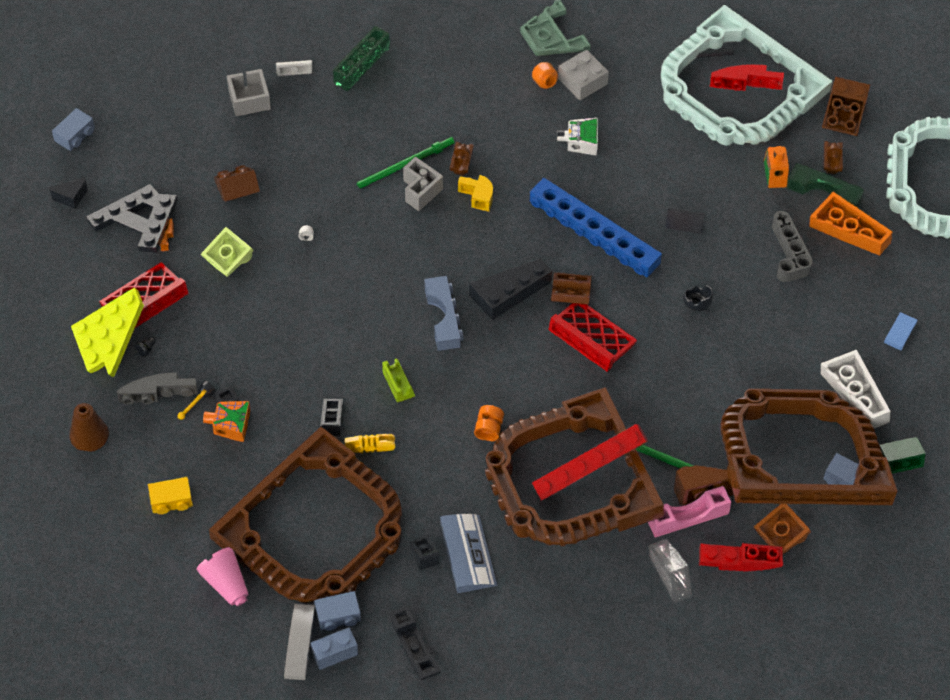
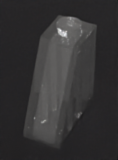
(671, 570)

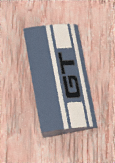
(467, 552)

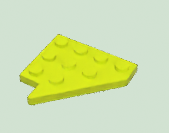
(107, 332)

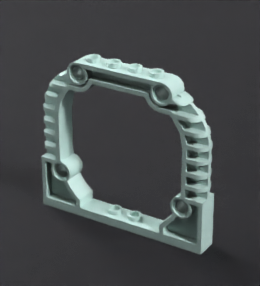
(728, 26)
(902, 196)

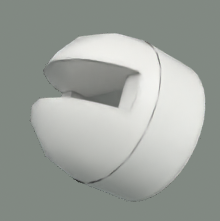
(306, 231)

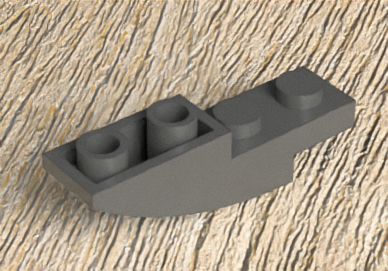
(148, 388)

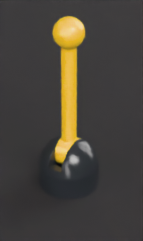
(206, 390)

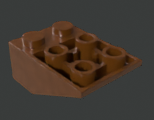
(846, 106)

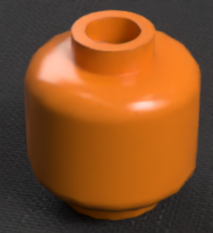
(545, 75)

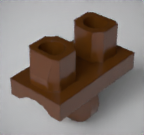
(833, 157)
(461, 158)

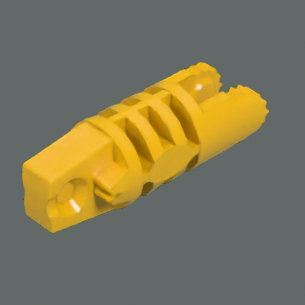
(380, 442)

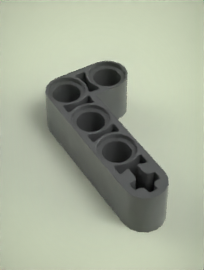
(798, 259)

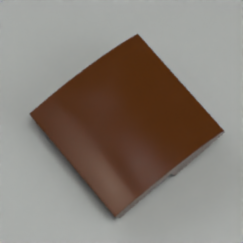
(571, 288)

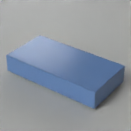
(900, 331)

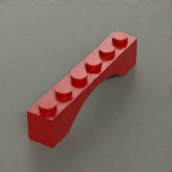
(590, 461)

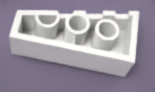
(854, 384)

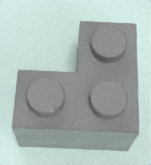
(423, 183)

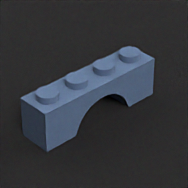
(446, 332)

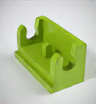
(397, 381)

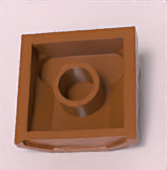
(782, 528)

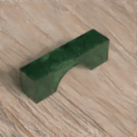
(805, 179)

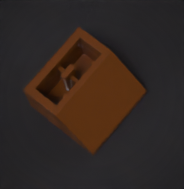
(236, 183)

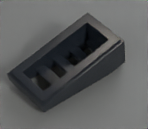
(332, 427)

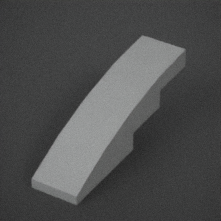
(299, 642)

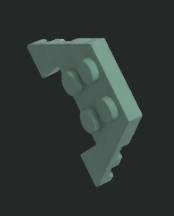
(545, 36)

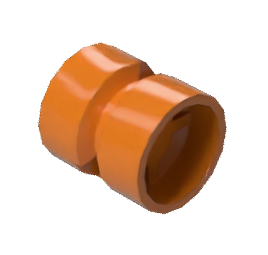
(489, 423)

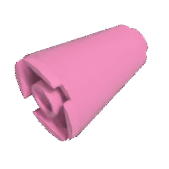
(225, 576)

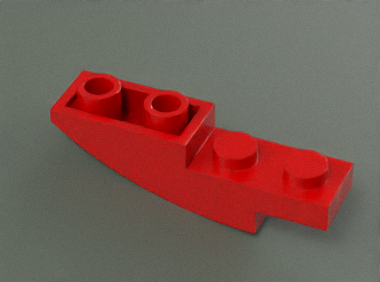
(746, 75)
(744, 558)

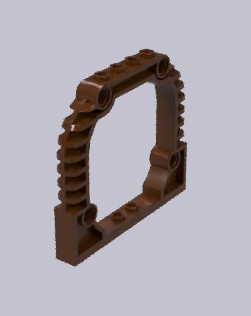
(586, 411)
(317, 452)
(754, 485)

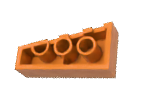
(850, 225)

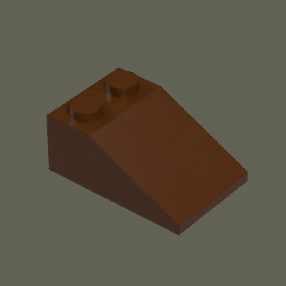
(695, 480)

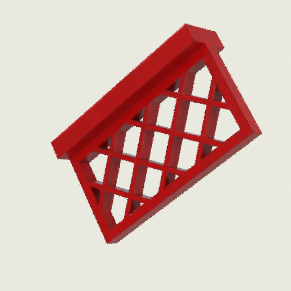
(158, 302)
(583, 341)

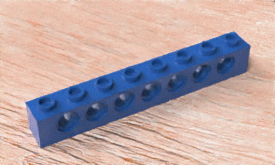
(595, 227)

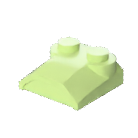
(227, 252)

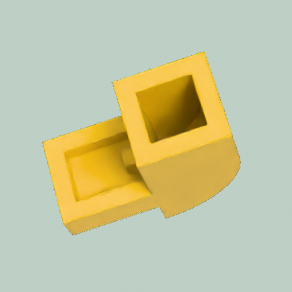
(479, 189)

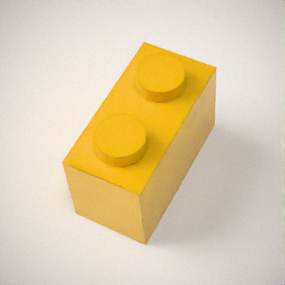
(170, 495)

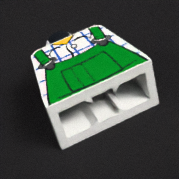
(580, 136)

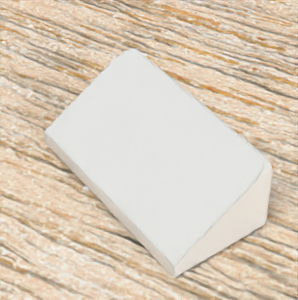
(294, 68)

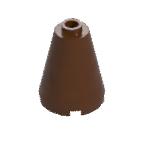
(87, 429)

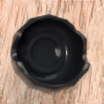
(703, 295)

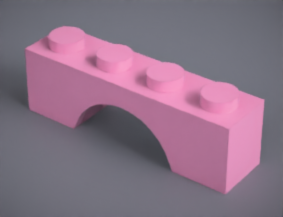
(708, 507)

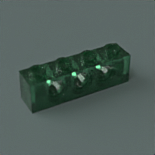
(361, 58)

